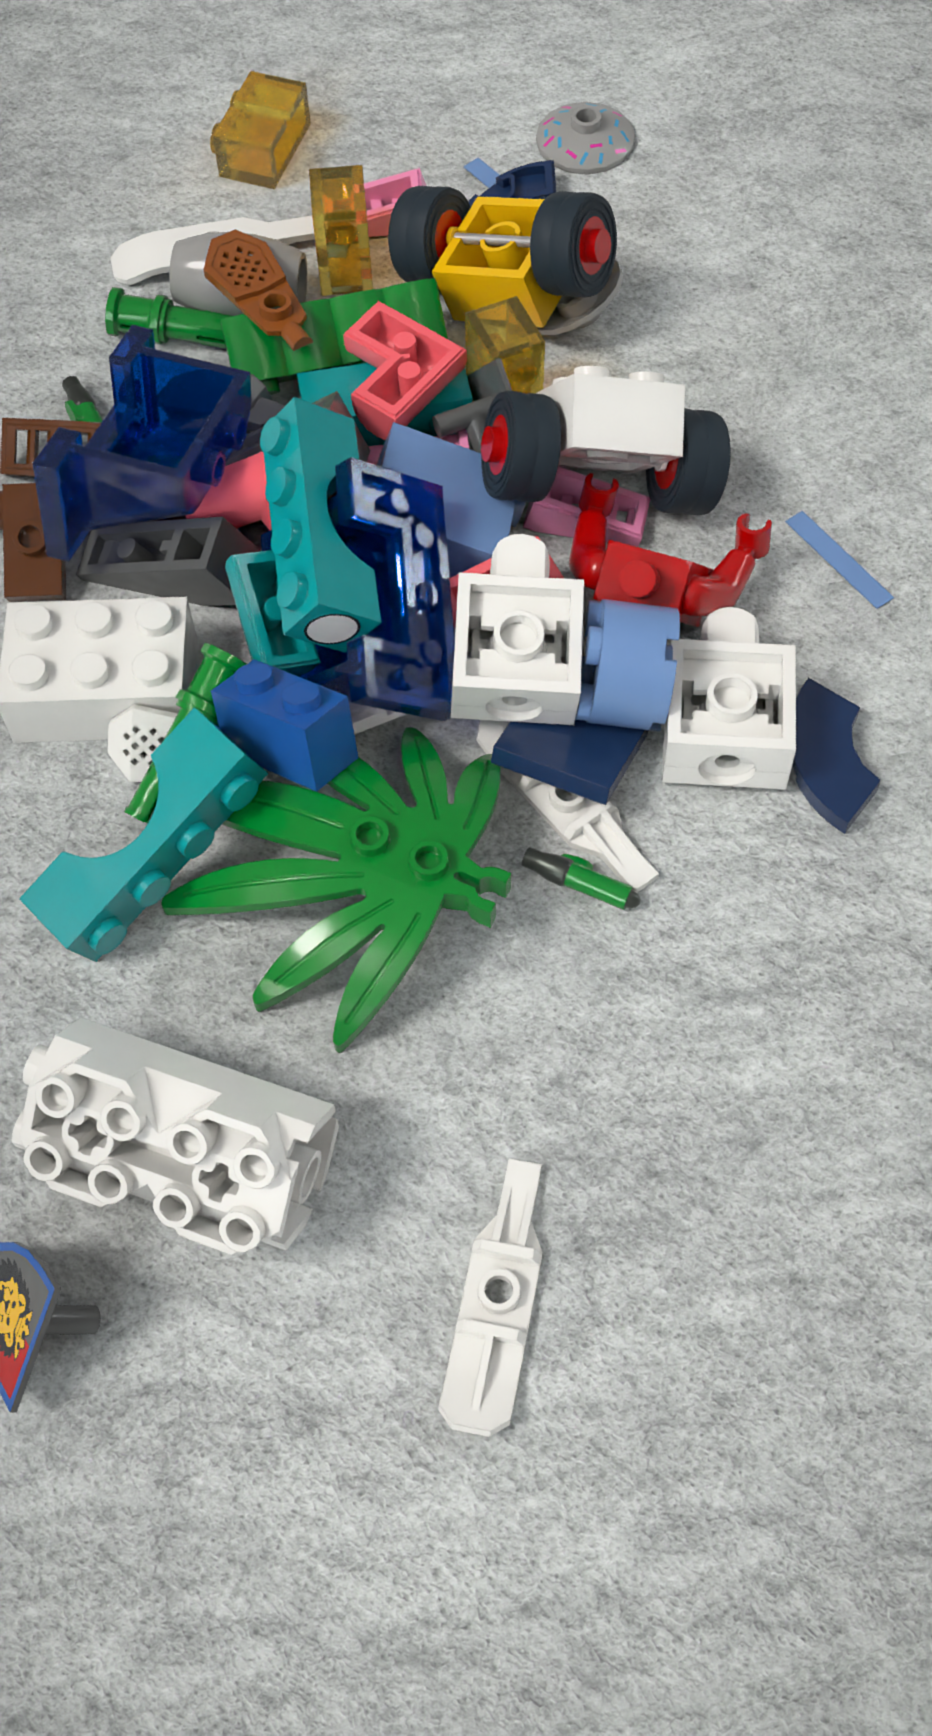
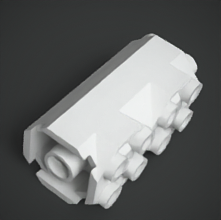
(197, 1139)

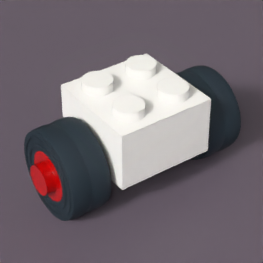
(607, 427)

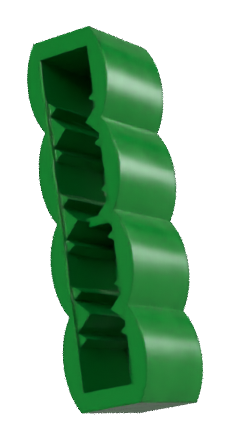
(326, 322)

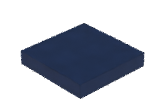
(574, 757)

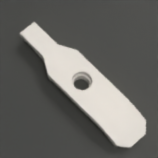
(152, 251)
(578, 822)
(491, 1335)

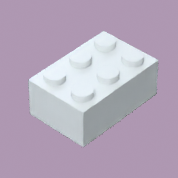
(89, 660)

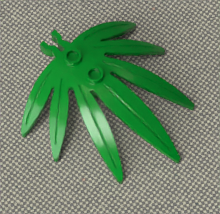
(394, 854)

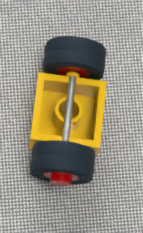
(504, 247)

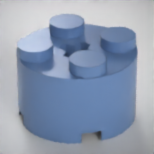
(628, 664)

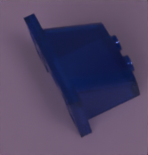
(152, 451)
(400, 533)

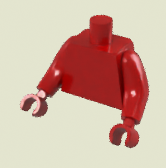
(653, 577)

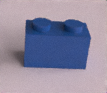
(287, 723)

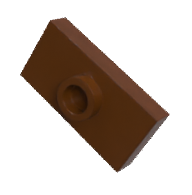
(27, 568)

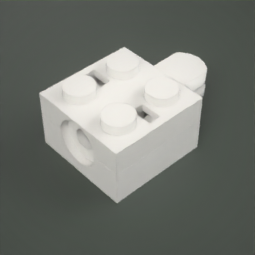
(517, 635)
(731, 707)

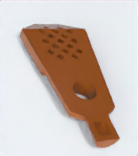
(256, 285)

